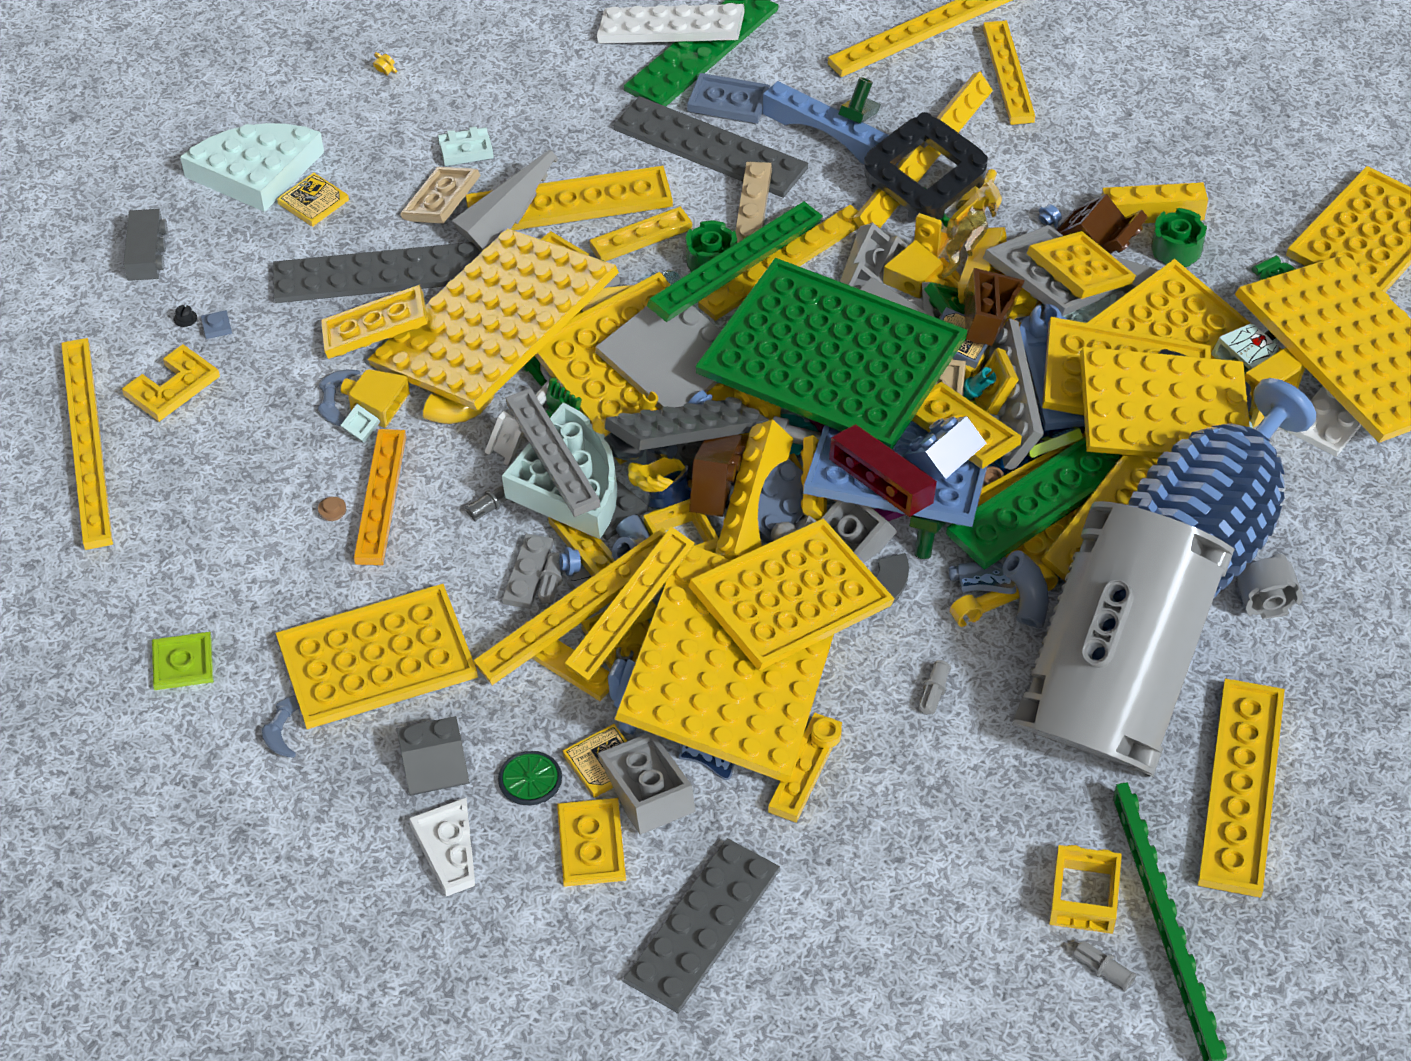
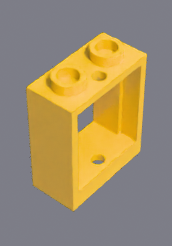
(1279, 366)
(680, 515)
(1084, 915)

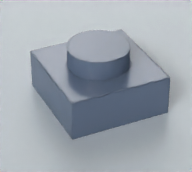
(216, 324)

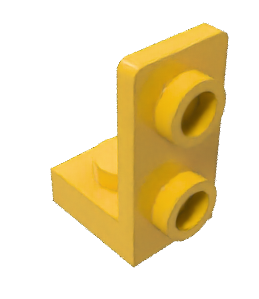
(929, 234)

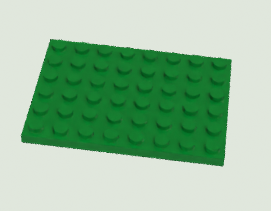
(832, 352)

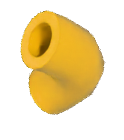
(449, 412)

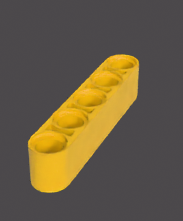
(993, 237)

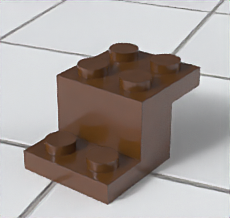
(1104, 224)

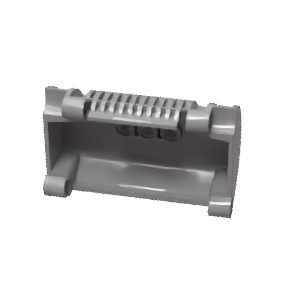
(1128, 696)

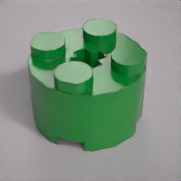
(1178, 237)
(707, 242)

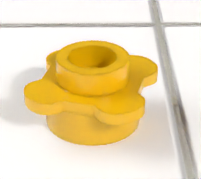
(384, 63)

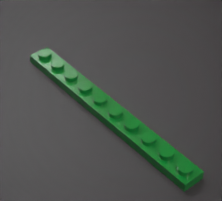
(734, 261)
(1172, 936)

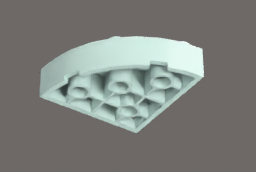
(253, 161)
(532, 487)

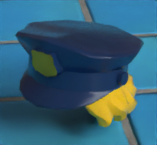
(663, 480)

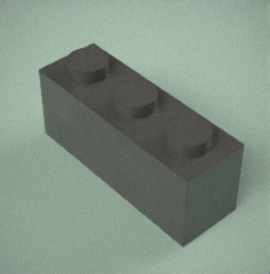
(144, 244)

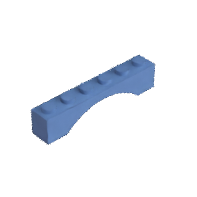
(795, 107)

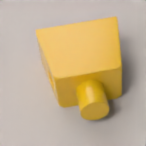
(912, 268)
(377, 393)

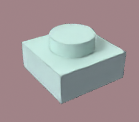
(360, 423)

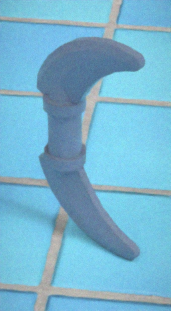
(329, 386)
(272, 732)

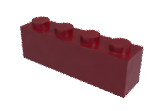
(882, 470)

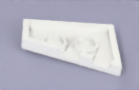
(447, 845)

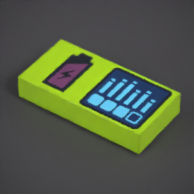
(1056, 441)

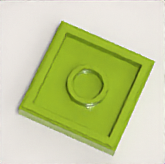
(182, 661)

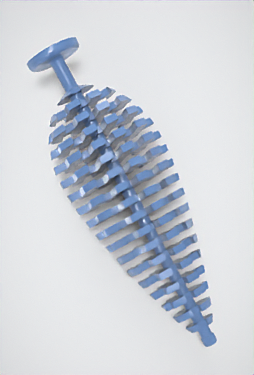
(1226, 479)

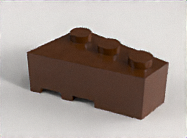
(988, 304)
(714, 474)

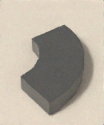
(894, 574)

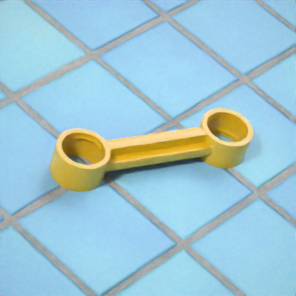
(975, 607)

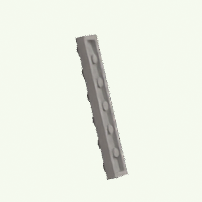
(553, 452)

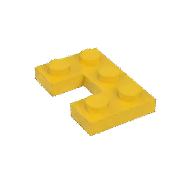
(191, 377)

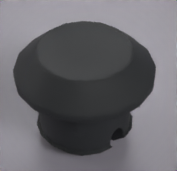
(184, 316)

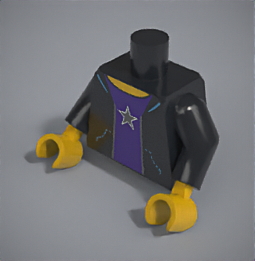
(623, 450)

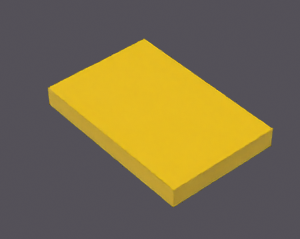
(591, 842)

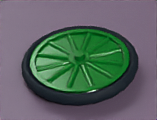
(530, 778)

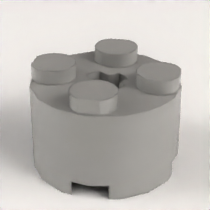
(1269, 587)

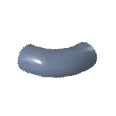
(631, 533)
(1031, 588)

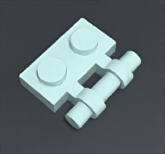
(465, 146)

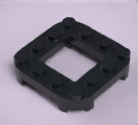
(925, 131)

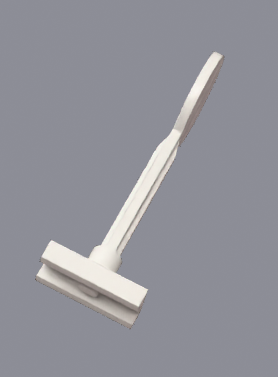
(507, 432)

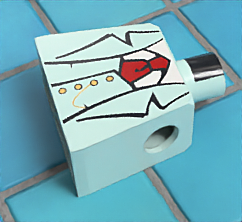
(1246, 345)

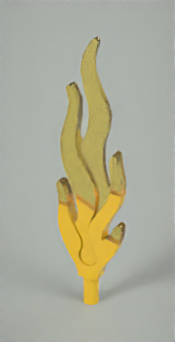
(971, 220)

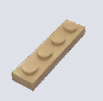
(753, 199)

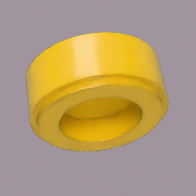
(826, 732)

